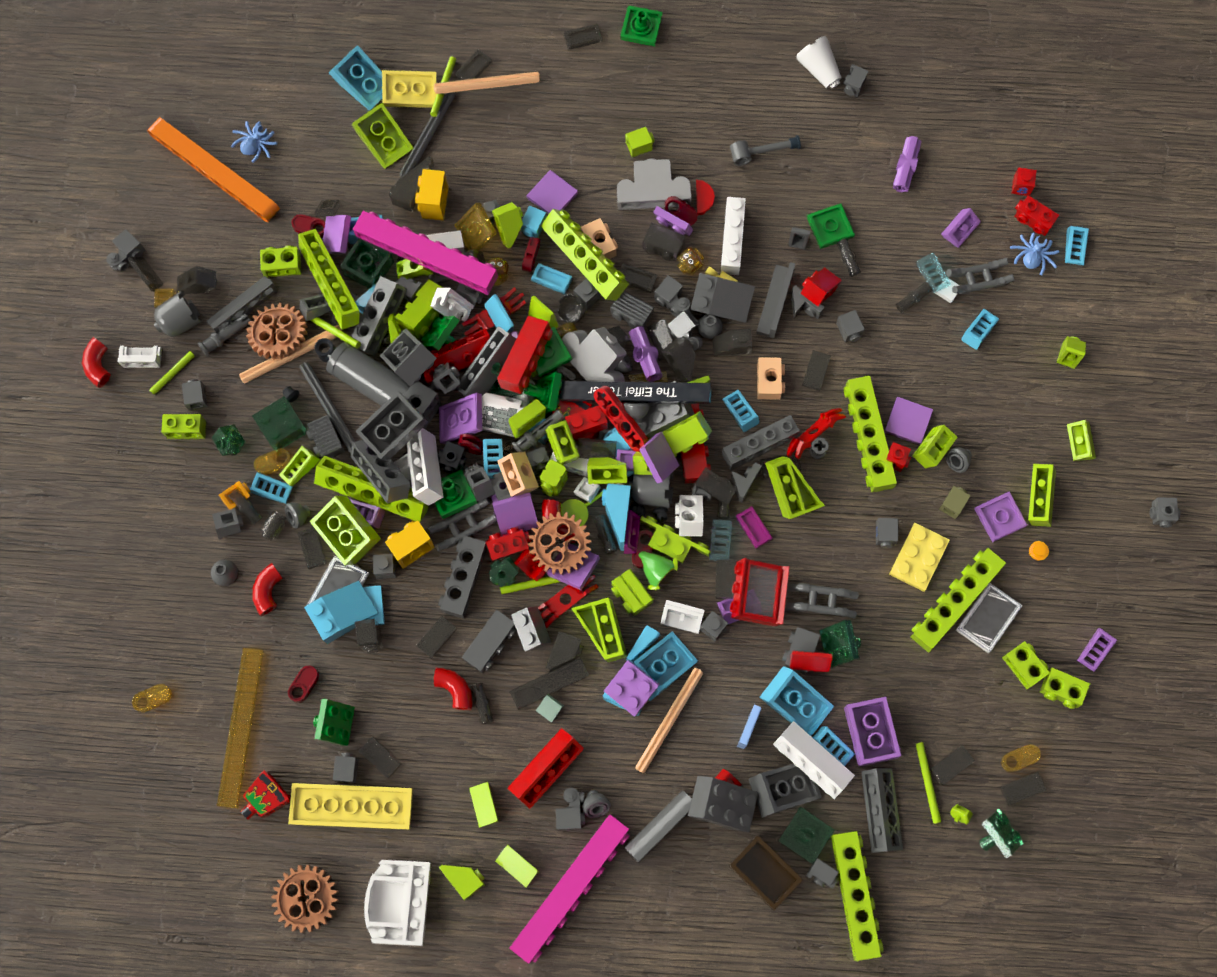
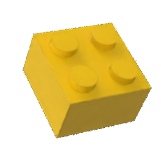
(432, 194)
(409, 543)

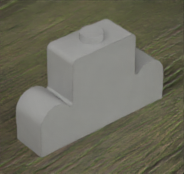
(652, 186)
(595, 354)

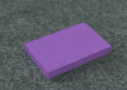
(460, 417)

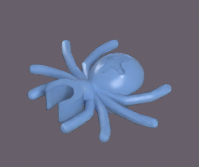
(251, 144)
(1035, 253)

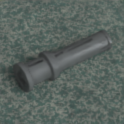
(217, 339)
(530, 438)

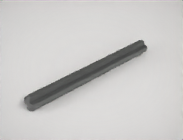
(426, 135)
(327, 405)

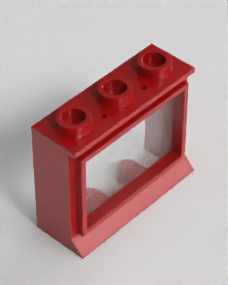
(759, 592)

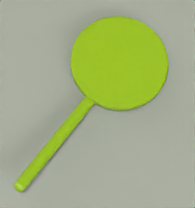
(578, 508)

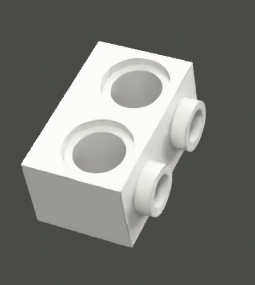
(690, 515)

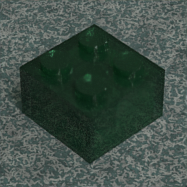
(366, 263)
(279, 424)

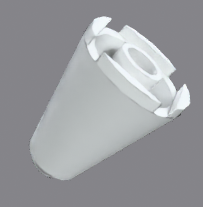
(820, 62)

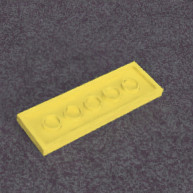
(350, 806)

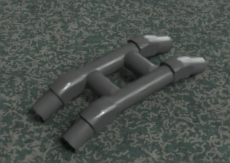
(985, 269)
(451, 523)
(831, 608)

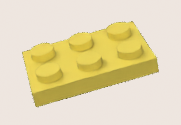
(408, 88)
(919, 557)

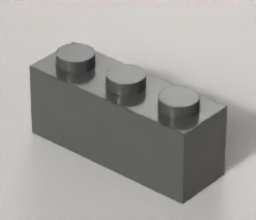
(489, 642)

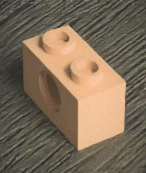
(598, 230)
(770, 389)
(518, 473)

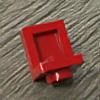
(899, 455)
(529, 567)

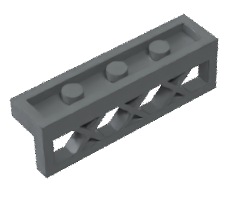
(775, 300)
(243, 304)
(878, 810)

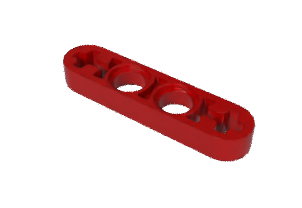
(618, 420)

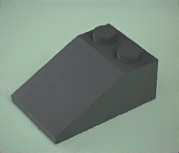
(722, 297)
(783, 789)

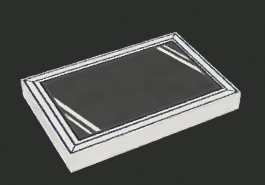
(337, 577)
(989, 618)

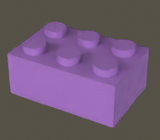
(872, 731)

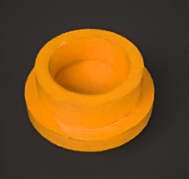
(1038, 550)

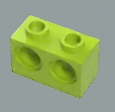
(280, 266)
(183, 426)
(934, 446)
(1022, 668)
(1065, 683)

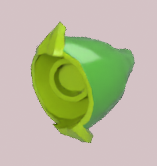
(656, 568)

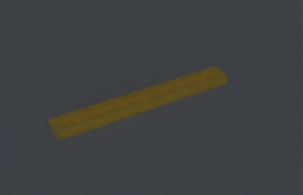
(240, 728)

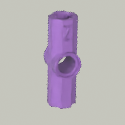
(907, 164)
(645, 354)

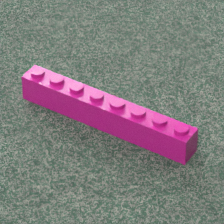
(425, 252)
(569, 889)

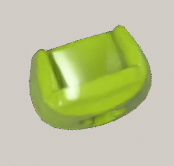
(961, 814)

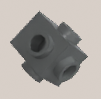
(446, 383)
(1164, 512)

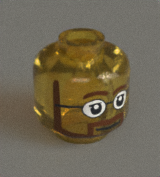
(690, 261)
(502, 269)

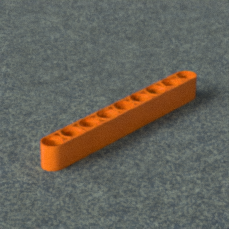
(213, 169)

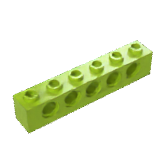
(563, 233)
(328, 279)
(863, 387)
(353, 483)
(992, 564)
(874, 947)

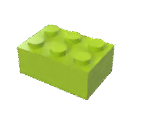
(345, 530)

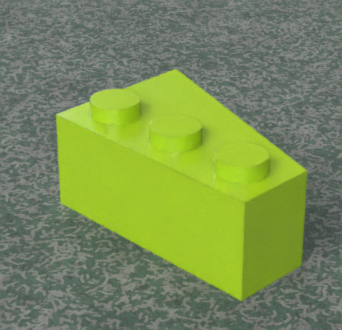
(419, 313)
(791, 489)
(603, 628)

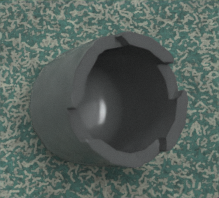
(176, 315)
(650, 493)

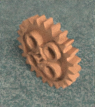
(262, 330)
(550, 528)
(323, 894)

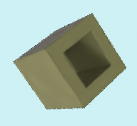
(955, 502)

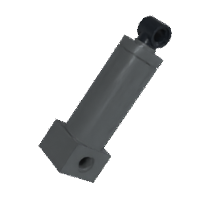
(375, 379)

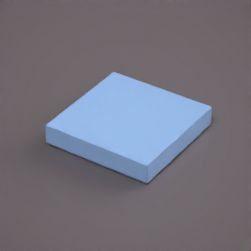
(749, 727)

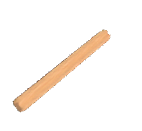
(488, 82)
(271, 364)
(669, 720)

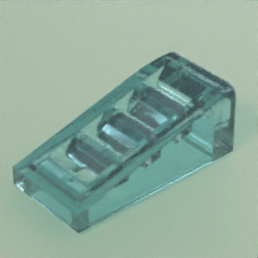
(924, 271)
(723, 524)

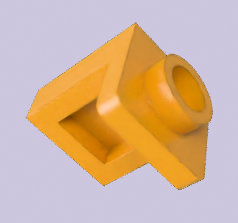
(243, 488)

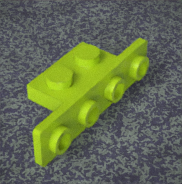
(670, 543)

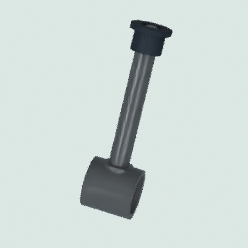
(742, 152)

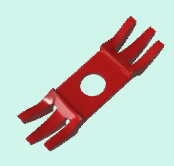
(483, 317)
(804, 441)
(557, 608)

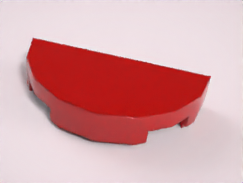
(704, 197)

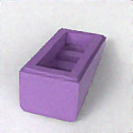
(375, 513)
(1102, 654)

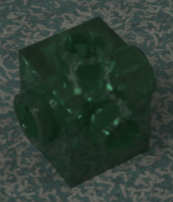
(228, 440)
(506, 565)

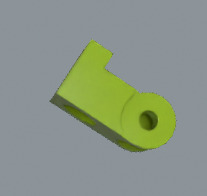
(410, 269)

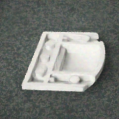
(397, 902)

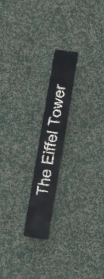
(639, 391)

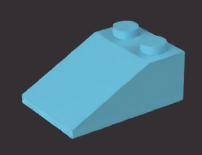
(359, 77)
(616, 502)
(339, 610)
(666, 662)
(796, 700)

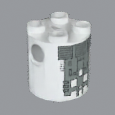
(497, 411)

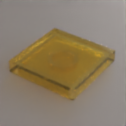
(475, 228)

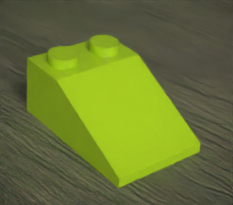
(382, 135)

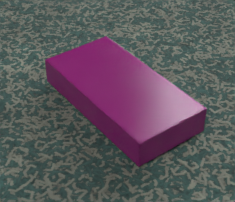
(754, 527)

